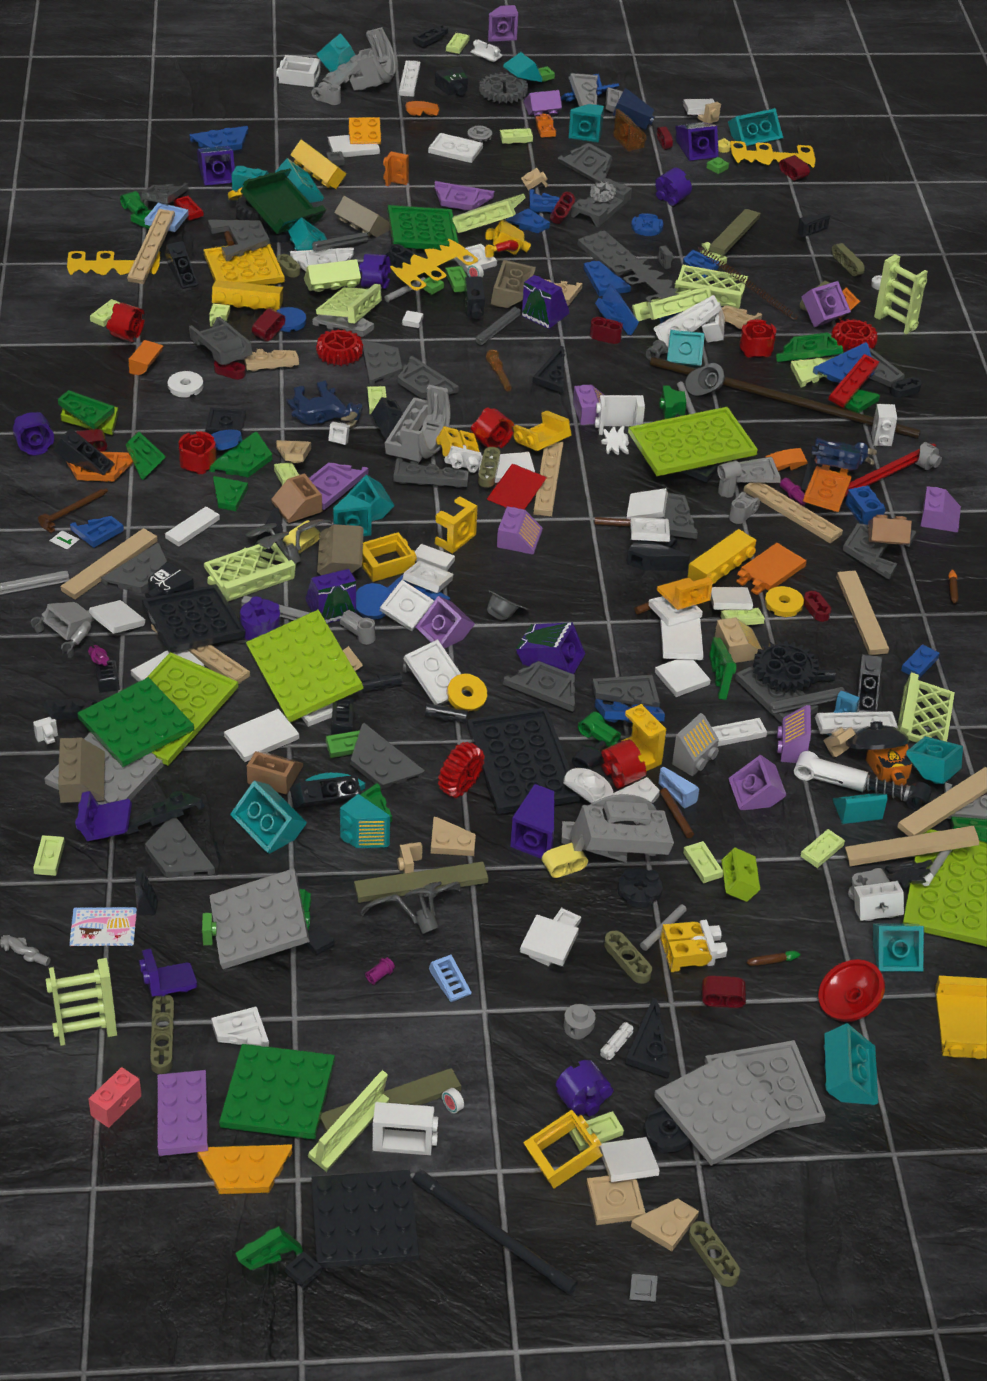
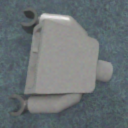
(67, 620)

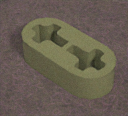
(288, 265)

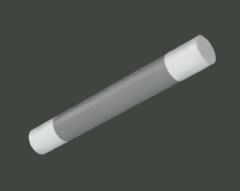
(936, 866)

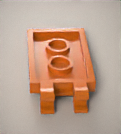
(827, 488)
(770, 568)

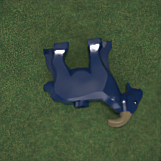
(324, 407)
(842, 454)

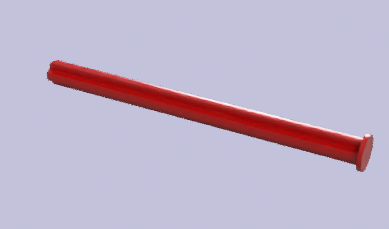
(886, 470)

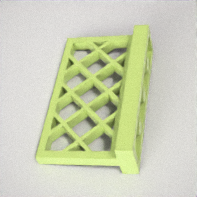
(487, 214)
(724, 295)
(351, 302)
(256, 579)
(910, 709)
(349, 1124)

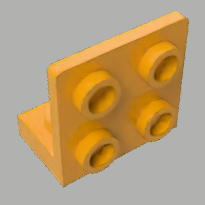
(365, 130)
(687, 592)

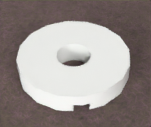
(177, 381)

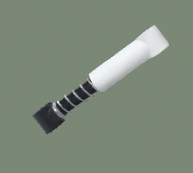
(810, 766)

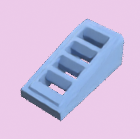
(680, 789)
(449, 963)

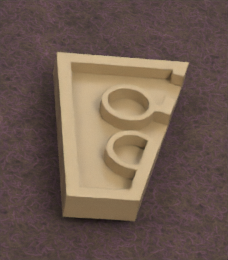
(277, 358)

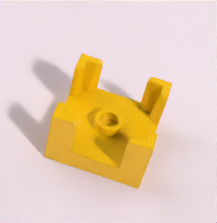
(459, 527)

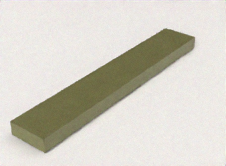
(734, 232)
(403, 883)
(412, 1093)

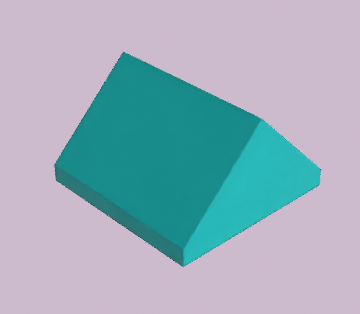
(523, 67)
(353, 512)
(860, 807)

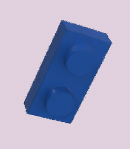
(920, 661)

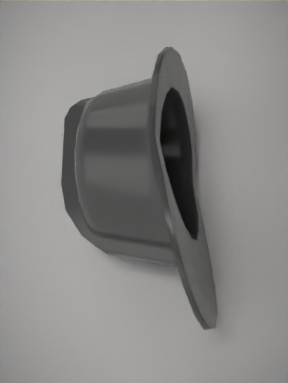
(705, 379)
(500, 607)

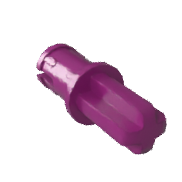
(794, 491)
(98, 655)

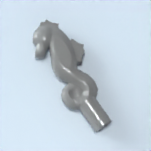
(20, 947)

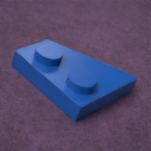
(542, 203)
(529, 221)
(699, 260)
(98, 530)

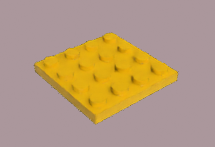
(252, 267)

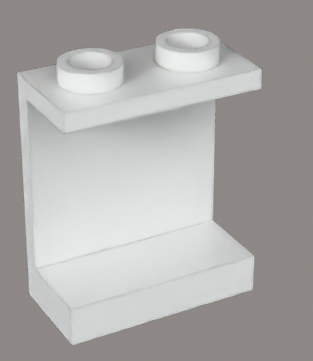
(619, 411)

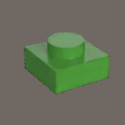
(546, 73)
(717, 165)
(432, 286)
(209, 929)

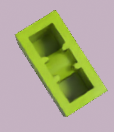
(740, 874)

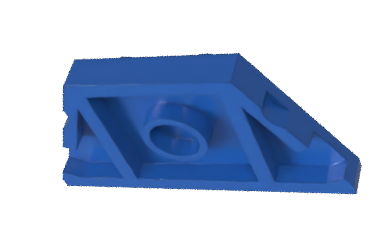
(227, 137)
(840, 366)

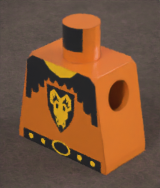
(890, 764)

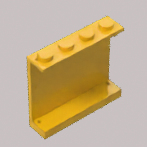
(962, 1016)

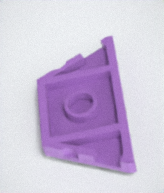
(461, 196)
(335, 480)

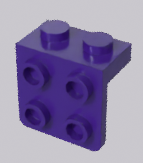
(102, 820)
(168, 978)

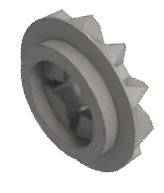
(479, 133)
(606, 195)

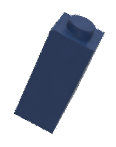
(635, 109)

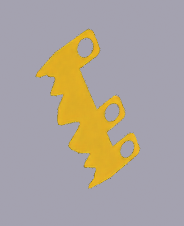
(767, 156)
(435, 258)
(103, 266)

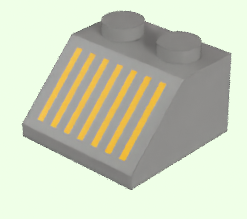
(695, 746)

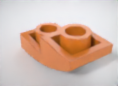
(416, 108)
(545, 125)
(788, 458)

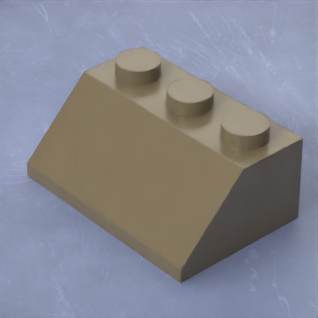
(361, 218)
(510, 283)
(340, 549)
(80, 770)

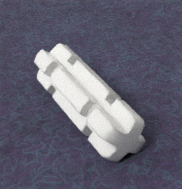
(616, 1041)

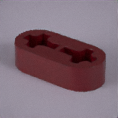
(664, 137)
(232, 370)
(820, 609)

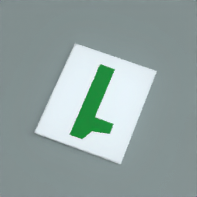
(64, 540)

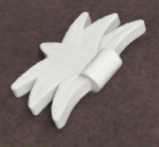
(615, 440)

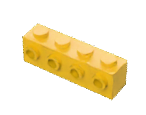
(318, 164)
(247, 295)
(723, 557)

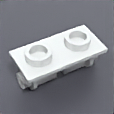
(491, 53)

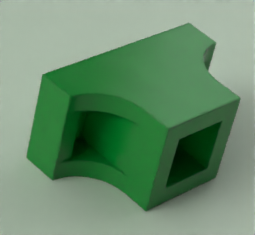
(672, 402)

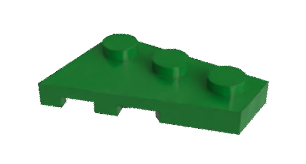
(86, 409)
(723, 666)

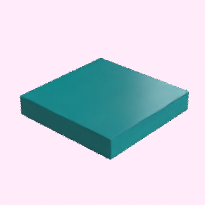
(686, 348)

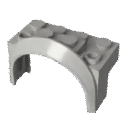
(378, 62)
(407, 440)
(603, 835)

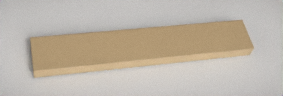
(151, 246)
(549, 468)
(793, 511)
(121, 554)
(862, 613)
(219, 662)
(945, 805)
(912, 845)

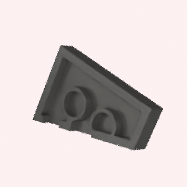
(885, 372)
(679, 517)

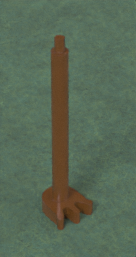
(47, 521)

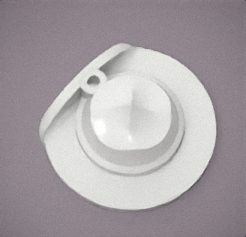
(588, 784)

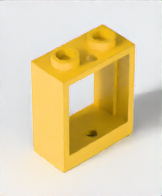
(382, 546)
(554, 1132)

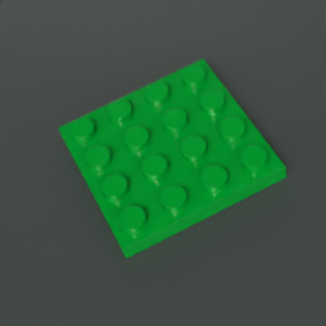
(421, 227)
(135, 721)
(277, 1091)

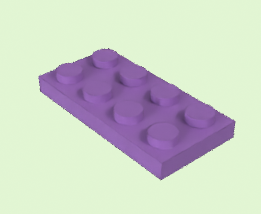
(182, 1113)

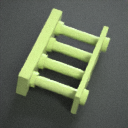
(886, 293)
(670, 305)
(104, 1005)

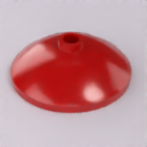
(846, 983)

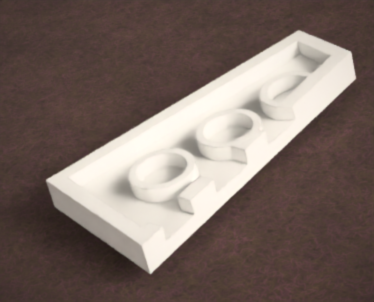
(689, 319)

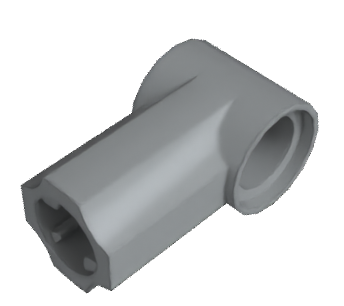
(728, 476)
(362, 627)

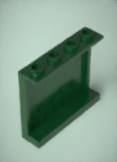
(280, 201)

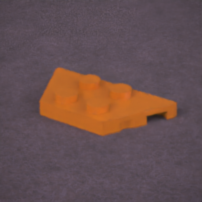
(122, 462)

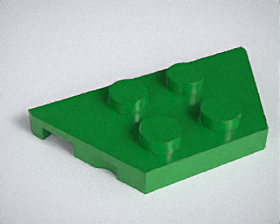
(810, 346)
(244, 458)

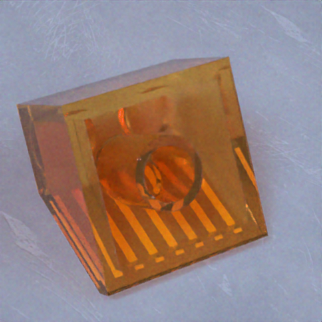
(628, 132)

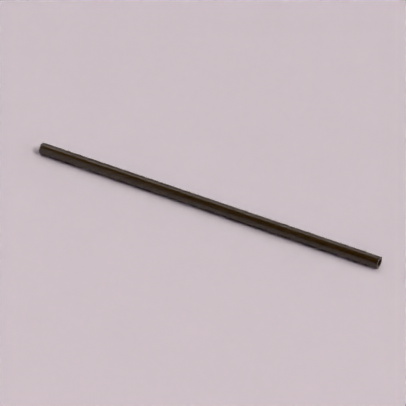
(788, 398)

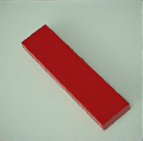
(853, 380)

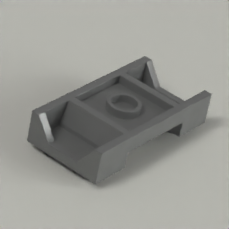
(603, 210)
(223, 341)

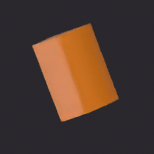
(144, 357)

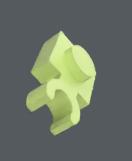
(219, 310)

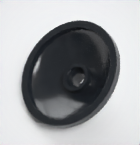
(877, 737)

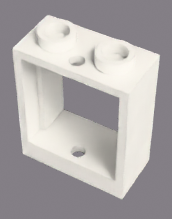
(299, 70)
(404, 1117)

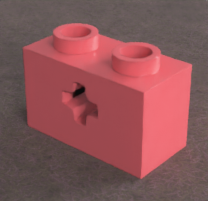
(115, 1097)

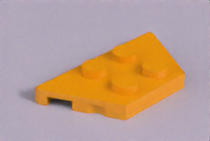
(245, 1167)

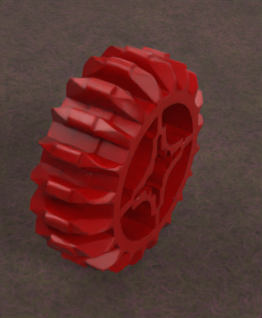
(854, 333)
(339, 347)
(461, 769)

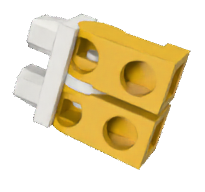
(458, 449)
(691, 944)

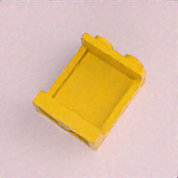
(547, 433)
(647, 735)

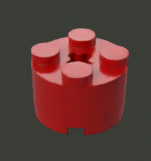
(126, 321)
(757, 338)
(492, 428)
(197, 451)
(623, 763)

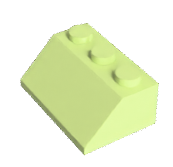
(332, 275)

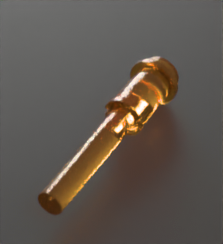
(493, 357)

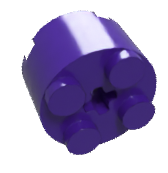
(673, 186)
(375, 270)
(33, 433)
(259, 617)
(583, 1088)

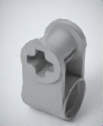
(327, 93)
(743, 508)
(867, 878)

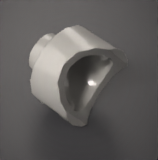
(928, 456)
(581, 1019)

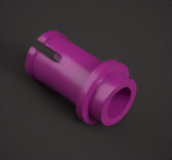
(383, 968)

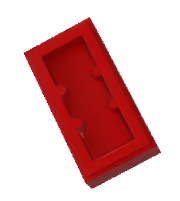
(187, 203)

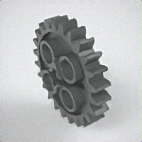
(492, 87)

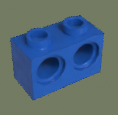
(864, 504)

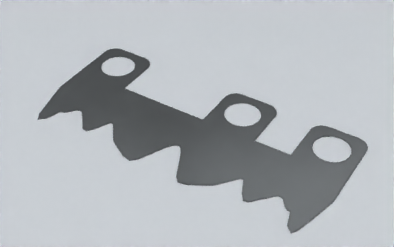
(649, 276)

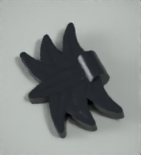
(909, 872)

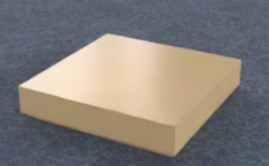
(614, 1200)

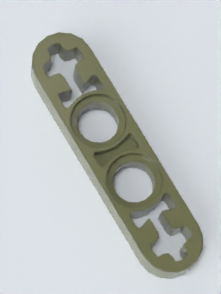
(160, 1033)

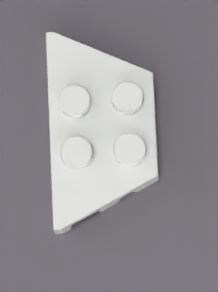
(312, 257)

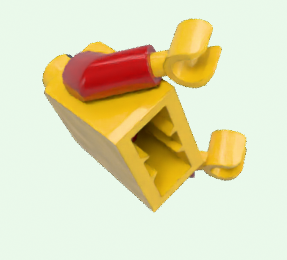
(505, 238)

